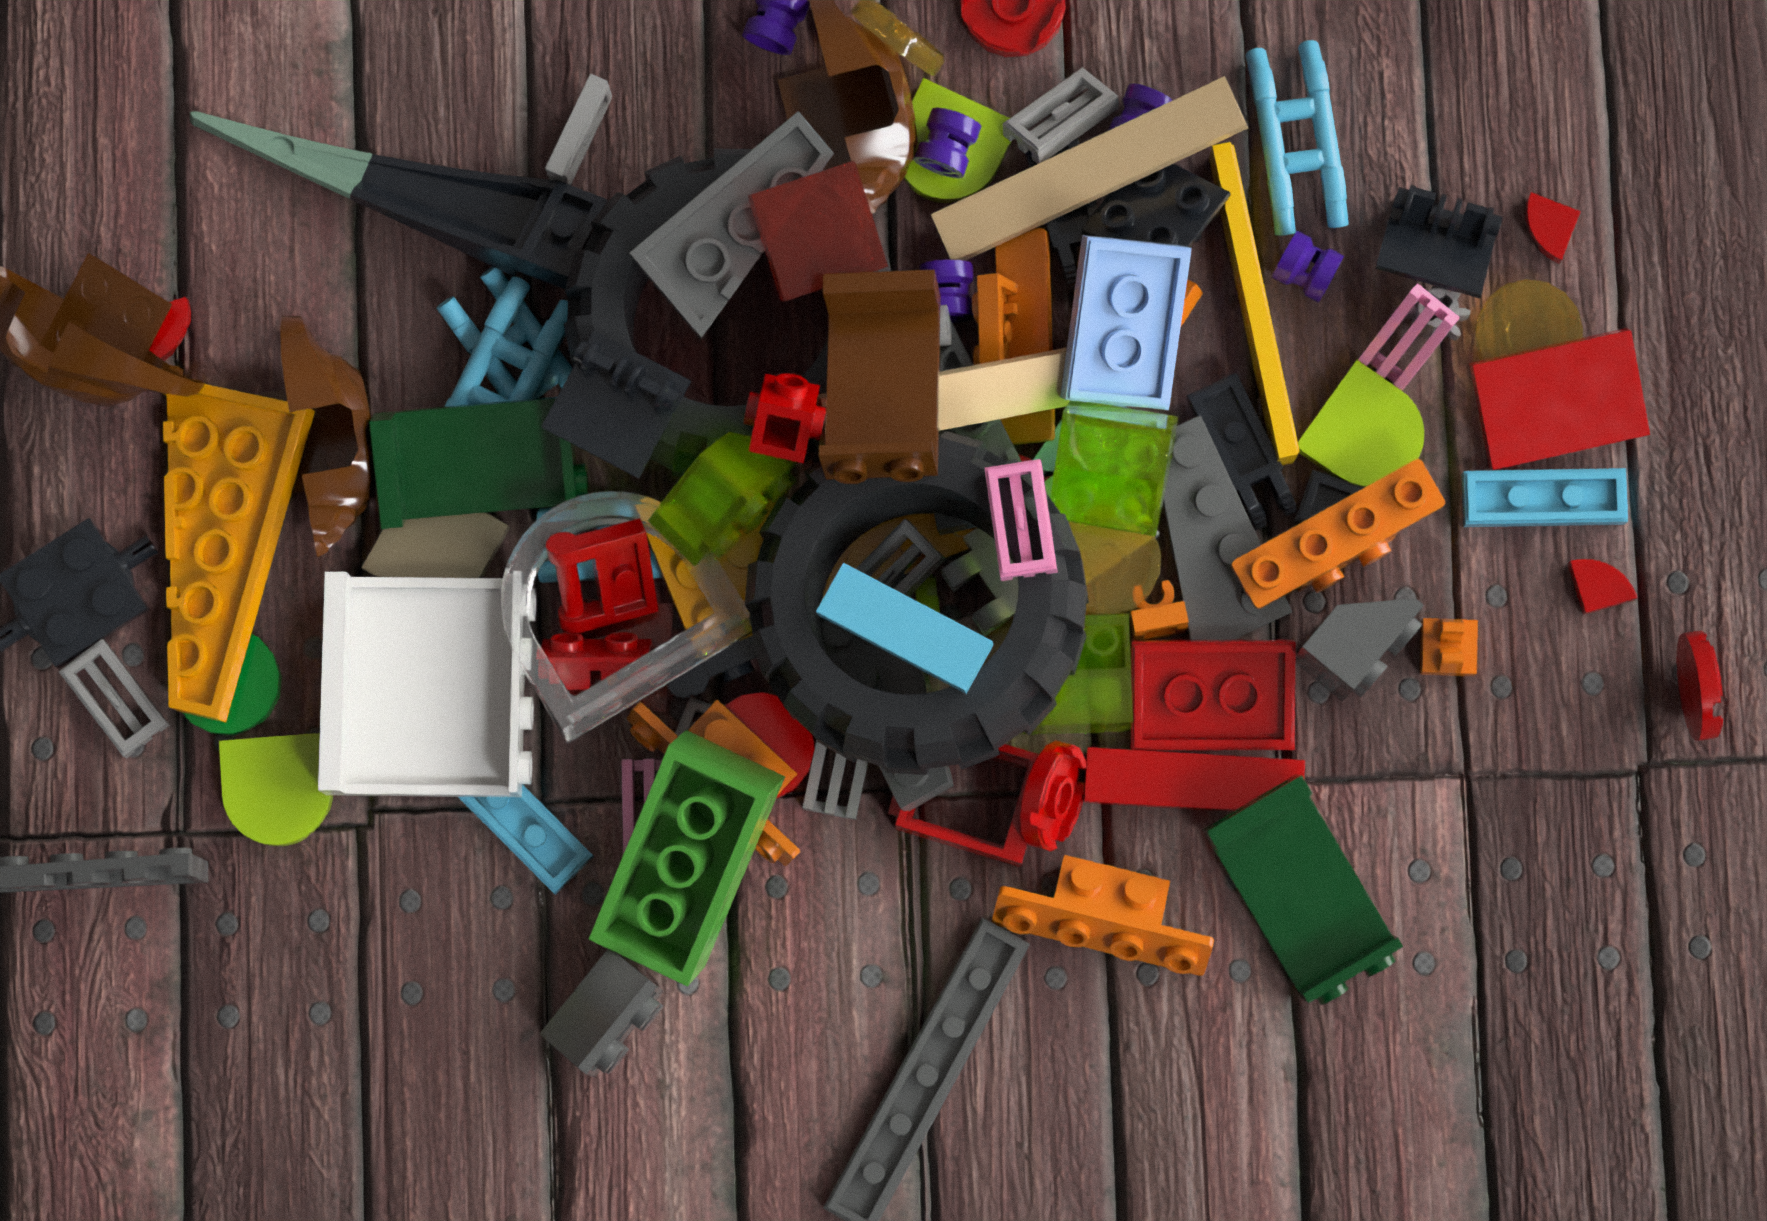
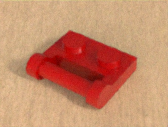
(620, 571)

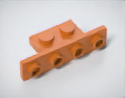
(1017, 319)
(1339, 536)
(729, 732)
(1108, 913)

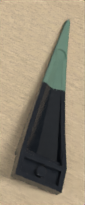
(490, 216)

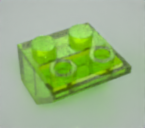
(1113, 466)
(720, 496)
(1101, 689)

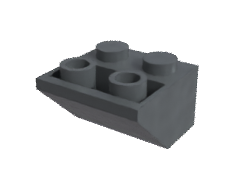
(1353, 638)
(602, 1015)

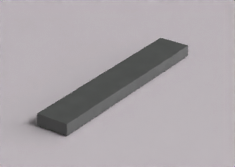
(927, 1074)

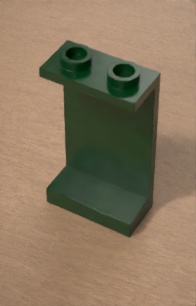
(471, 461)
(1302, 891)

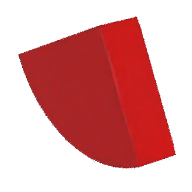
(1550, 225)
(172, 329)
(1599, 585)

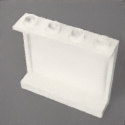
(420, 690)

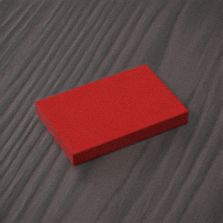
(1560, 398)
(1213, 694)

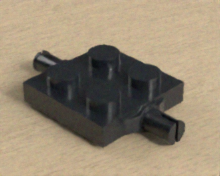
(74, 592)

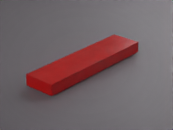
(1181, 778)

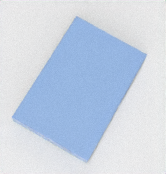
(1125, 322)

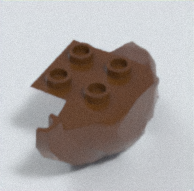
(857, 102)
(92, 339)
(338, 452)

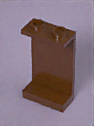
(882, 376)

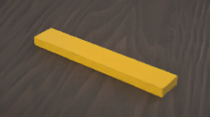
(1254, 305)

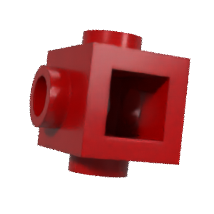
(784, 417)

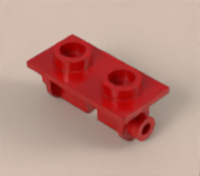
(577, 657)

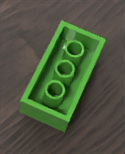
(686, 857)

